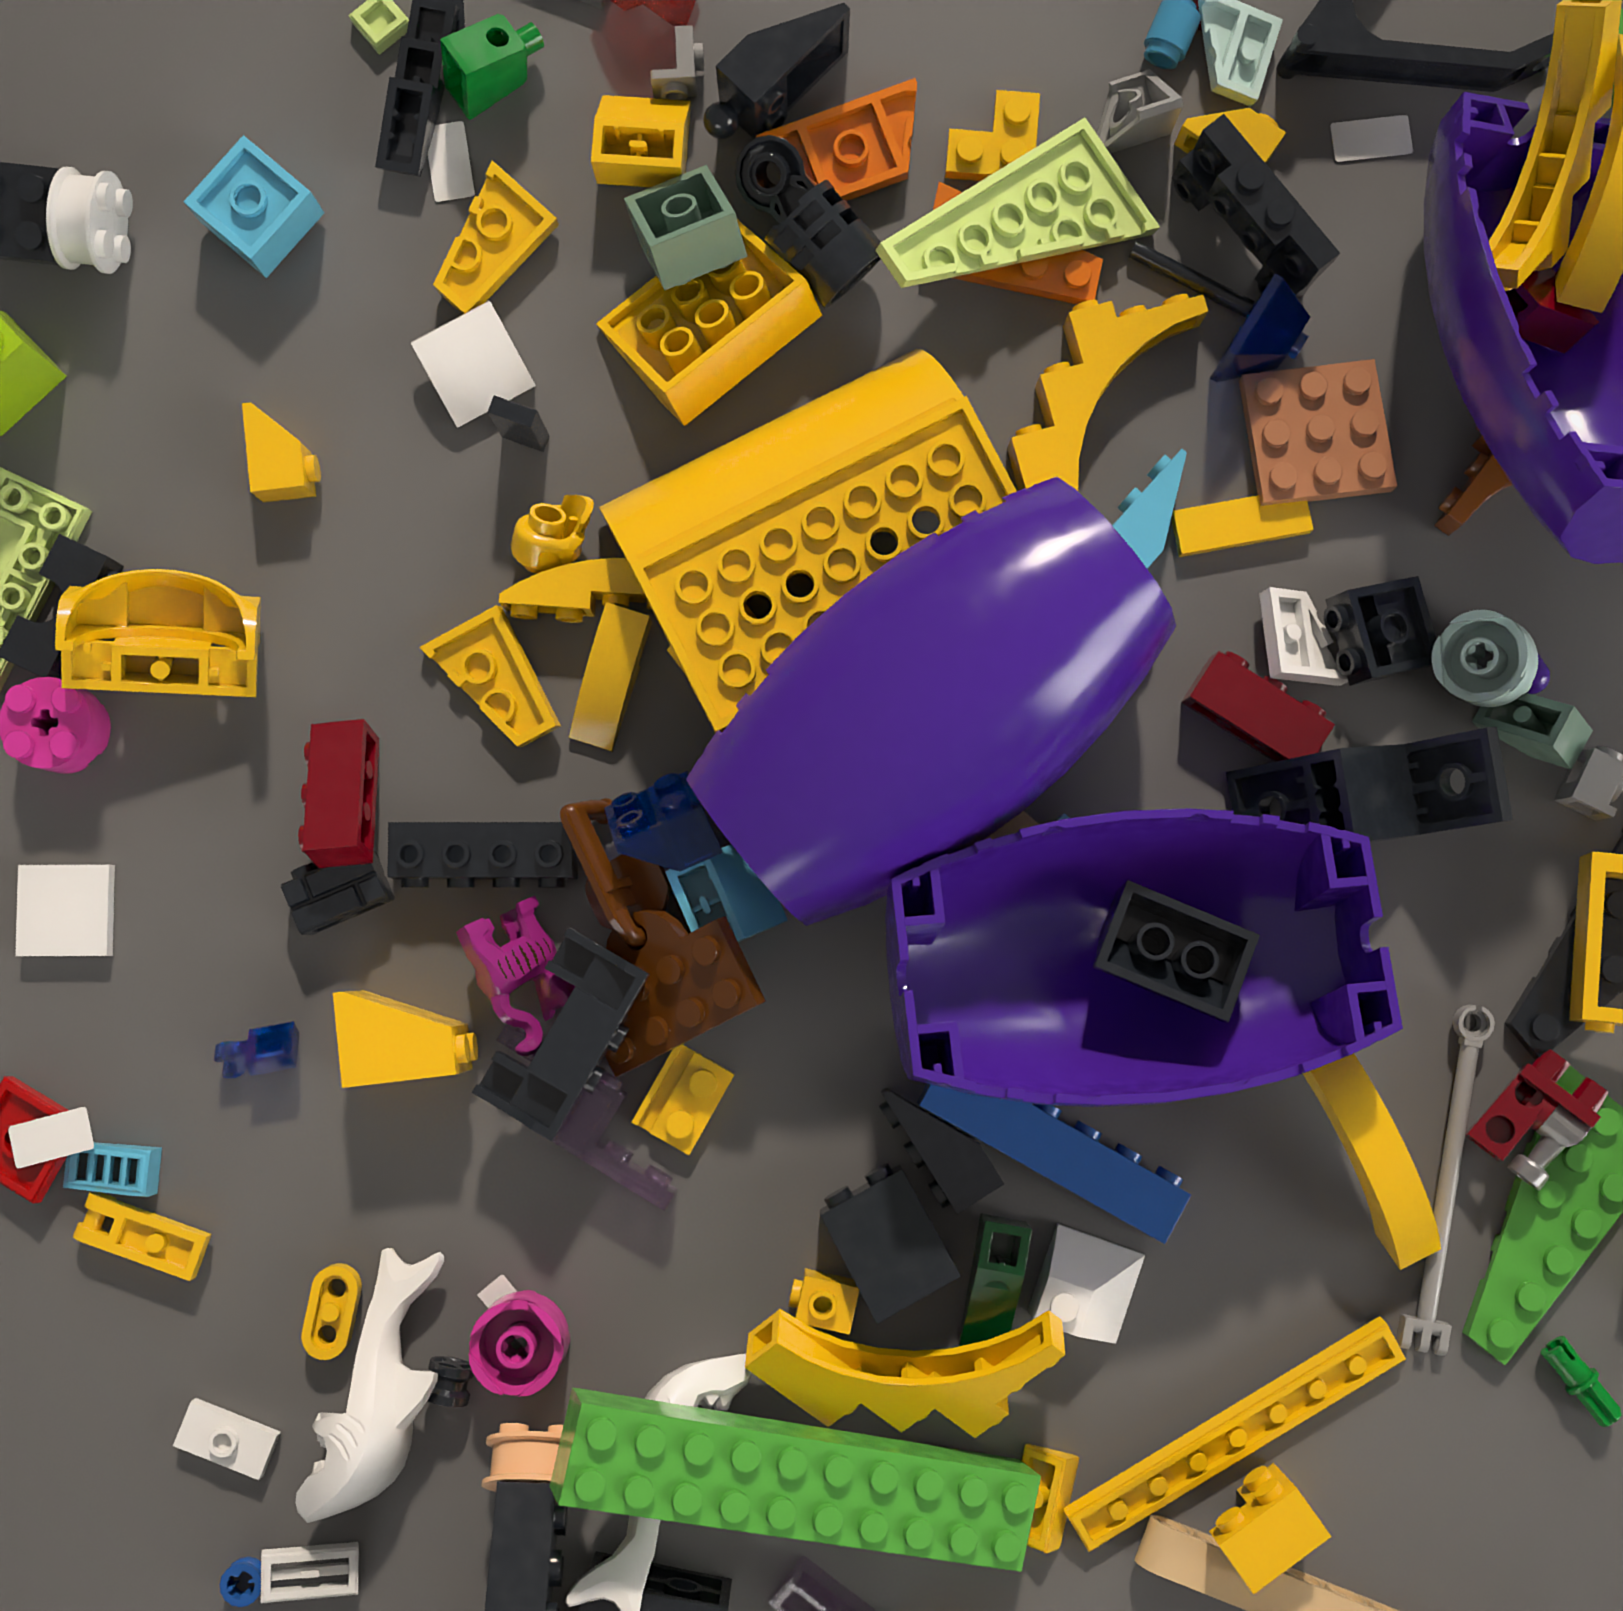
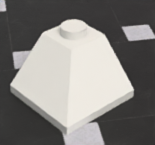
(1086, 1284)

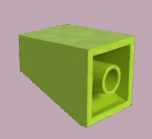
(24, 373)

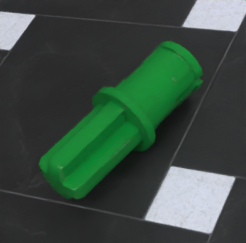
(1581, 1381)

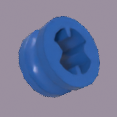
(228, 1586)

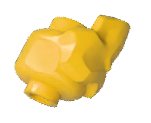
(551, 533)

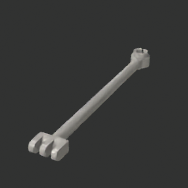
(1425, 1322)

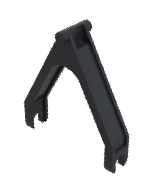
(1339, 46)

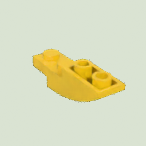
(573, 590)

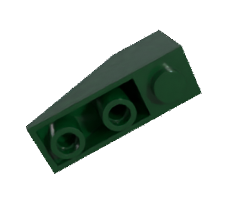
(995, 1278)

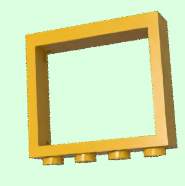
(1587, 942)

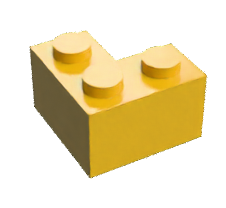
(1270, 1529)

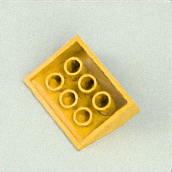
(713, 330)

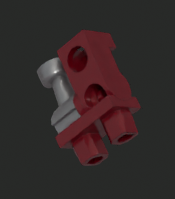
(1539, 1104)

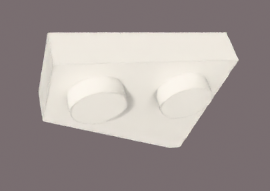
(1296, 639)

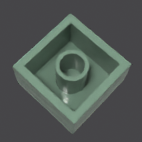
(686, 227)

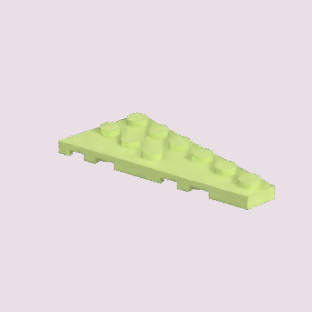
(1037, 207)

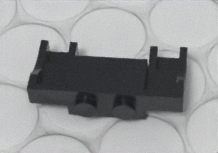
(1255, 205)
(576, 1043)

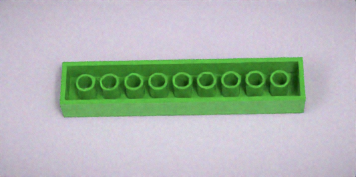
(792, 1481)

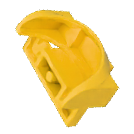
(161, 633)

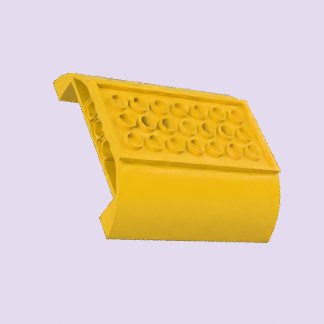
(800, 502)

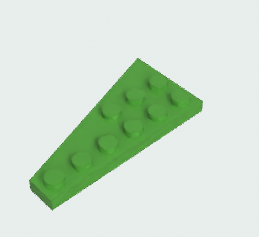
(1549, 1232)

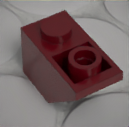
(1543, 318)

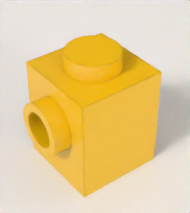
(824, 1300)

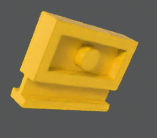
(683, 1098)

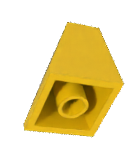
(396, 1041)

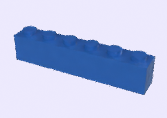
(1068, 1156)

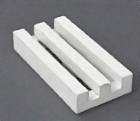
(309, 1553)

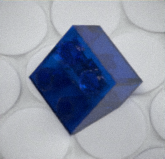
(663, 824)

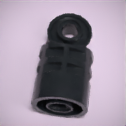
(815, 227)

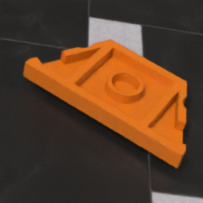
(857, 142)

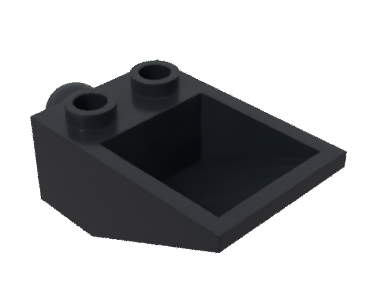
(775, 70)

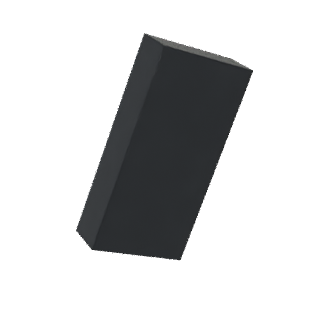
(518, 423)

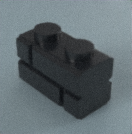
(335, 894)

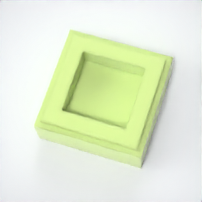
(380, 23)

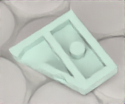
(1237, 47)

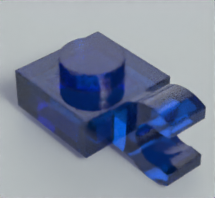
(265, 1051)

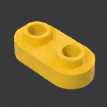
(331, 1309)

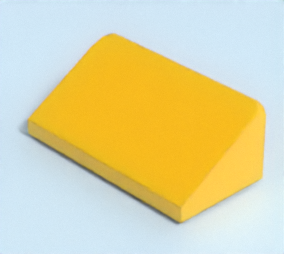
(1054, 1493)

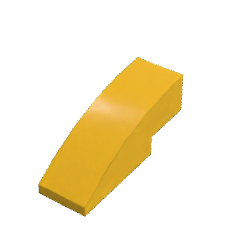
(610, 676)

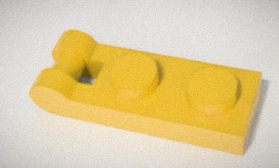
(143, 1236)

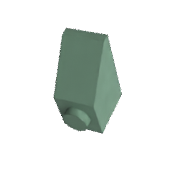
(1539, 728)

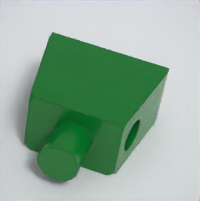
(487, 62)

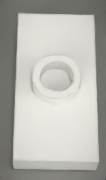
(227, 1438)

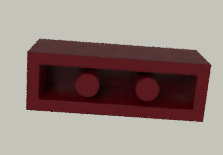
(1257, 709)
(340, 793)

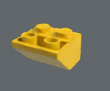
(639, 140)

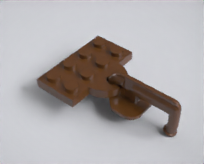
(693, 977)

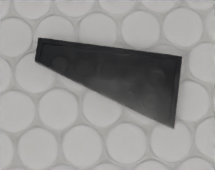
(1543, 1009)

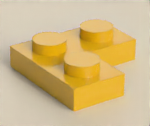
(1014, 133)

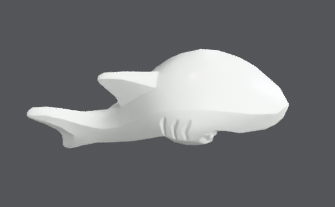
(375, 1434)
(625, 1573)

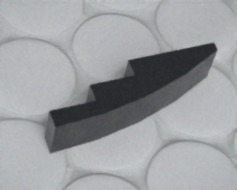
(416, 89)

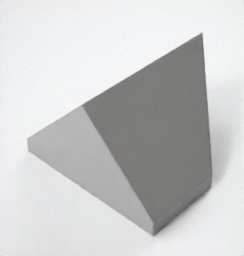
(1138, 111)

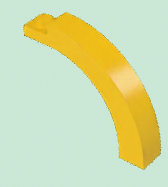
(1596, 251)
(1380, 1159)

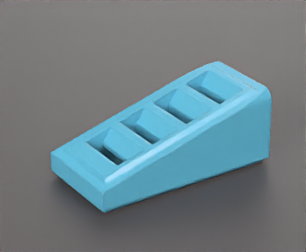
(146, 1174)

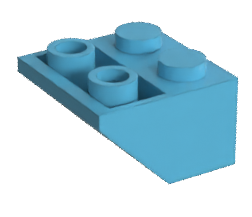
(728, 889)

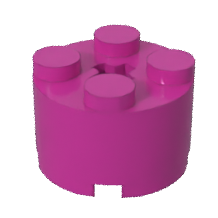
(29, 720)
(526, 1369)

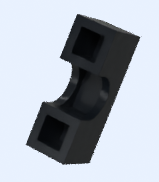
(33, 643)

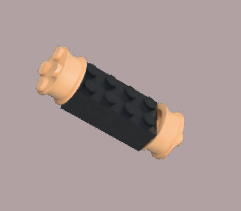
(525, 1521)

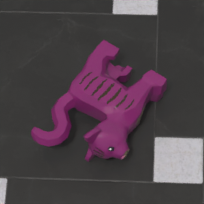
(509, 967)

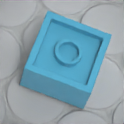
(254, 206)

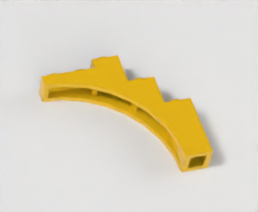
(1560, 153)
(1067, 394)
(901, 1386)

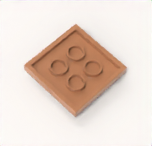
(1317, 433)

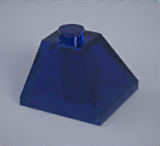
(1267, 334)

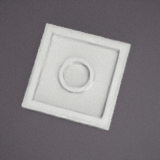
(65, 910)

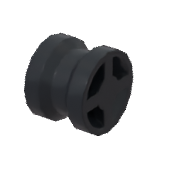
(451, 1381)

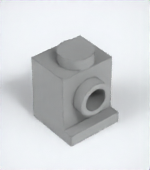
(1593, 783)

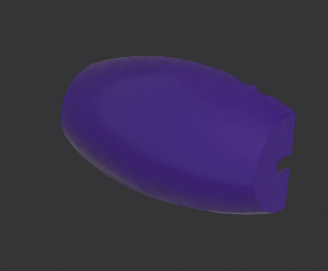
(1541, 411)
(934, 700)
(1004, 938)

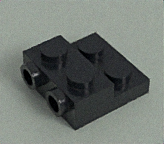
(1381, 630)

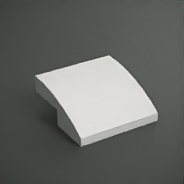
(472, 363)

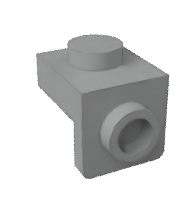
(680, 82)

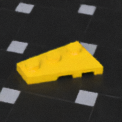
(496, 239)
(495, 672)

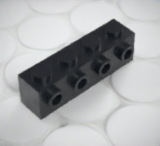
(480, 852)

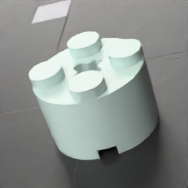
(1466, 640)

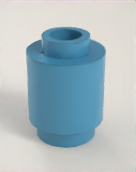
(1171, 33)

